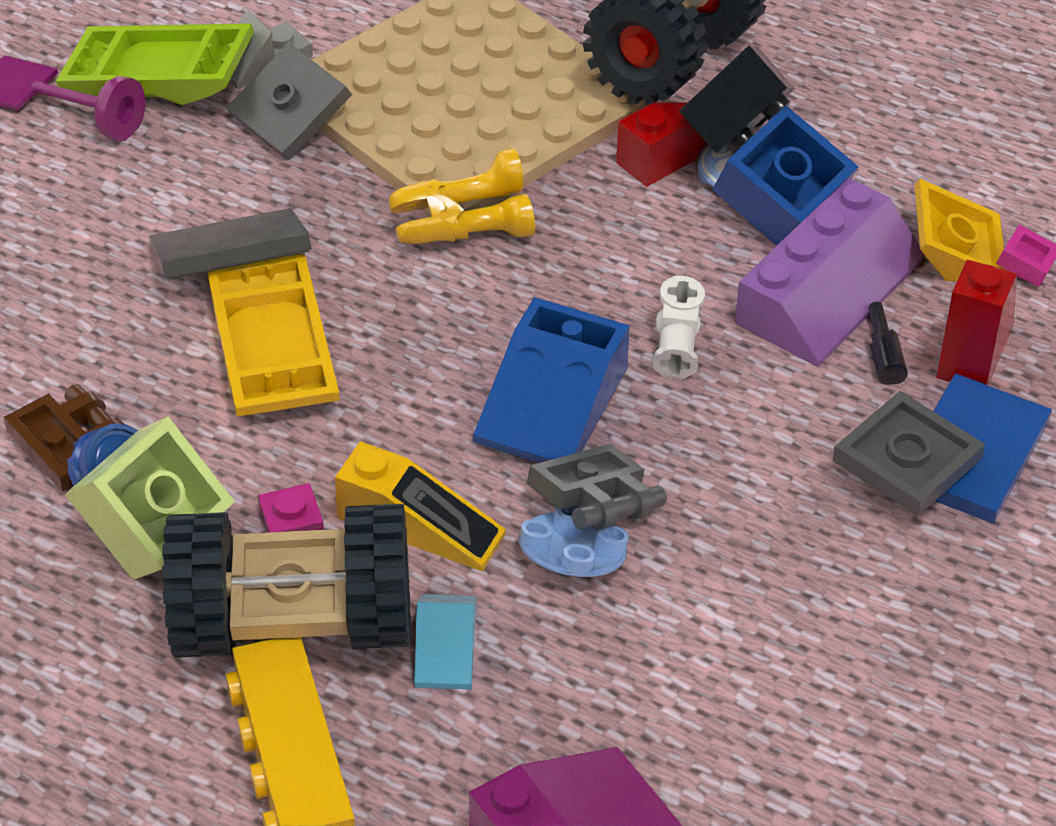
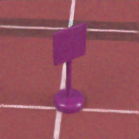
(117, 107)

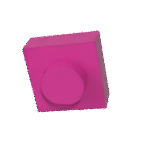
(1028, 255)
(290, 510)

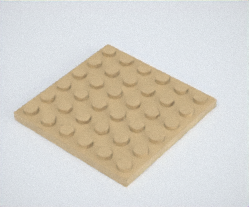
(460, 84)

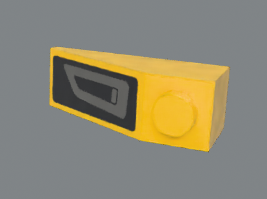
(435, 514)

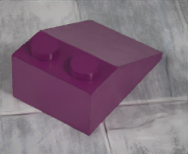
(570, 791)

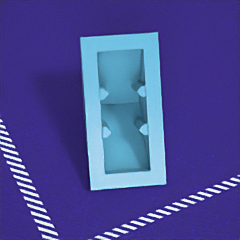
(445, 641)

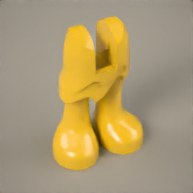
(447, 216)

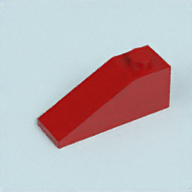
(656, 142)

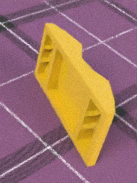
(272, 336)

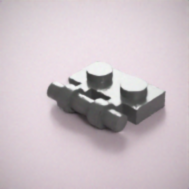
(590, 481)

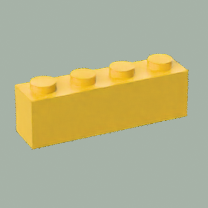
(288, 735)

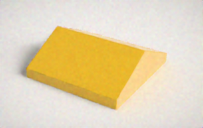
(955, 230)

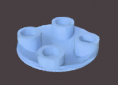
(564, 549)

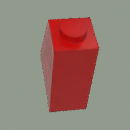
(978, 322)

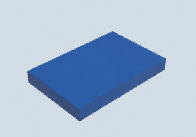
(1010, 433)

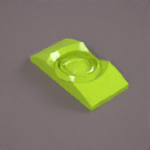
(167, 60)

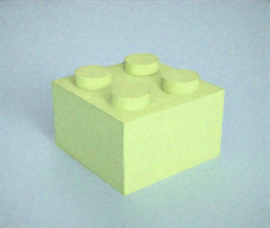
(139, 487)

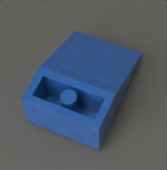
(553, 382)

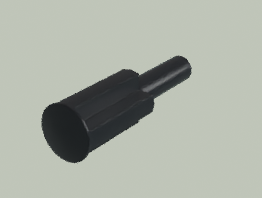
(886, 348)

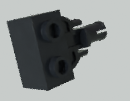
(737, 100)

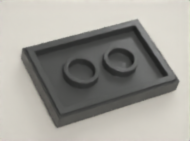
(229, 243)

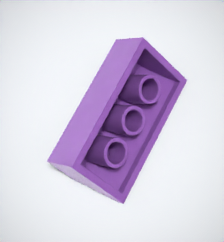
(828, 273)

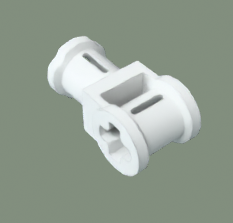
(678, 327)

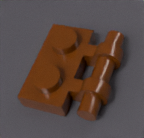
(51, 429)

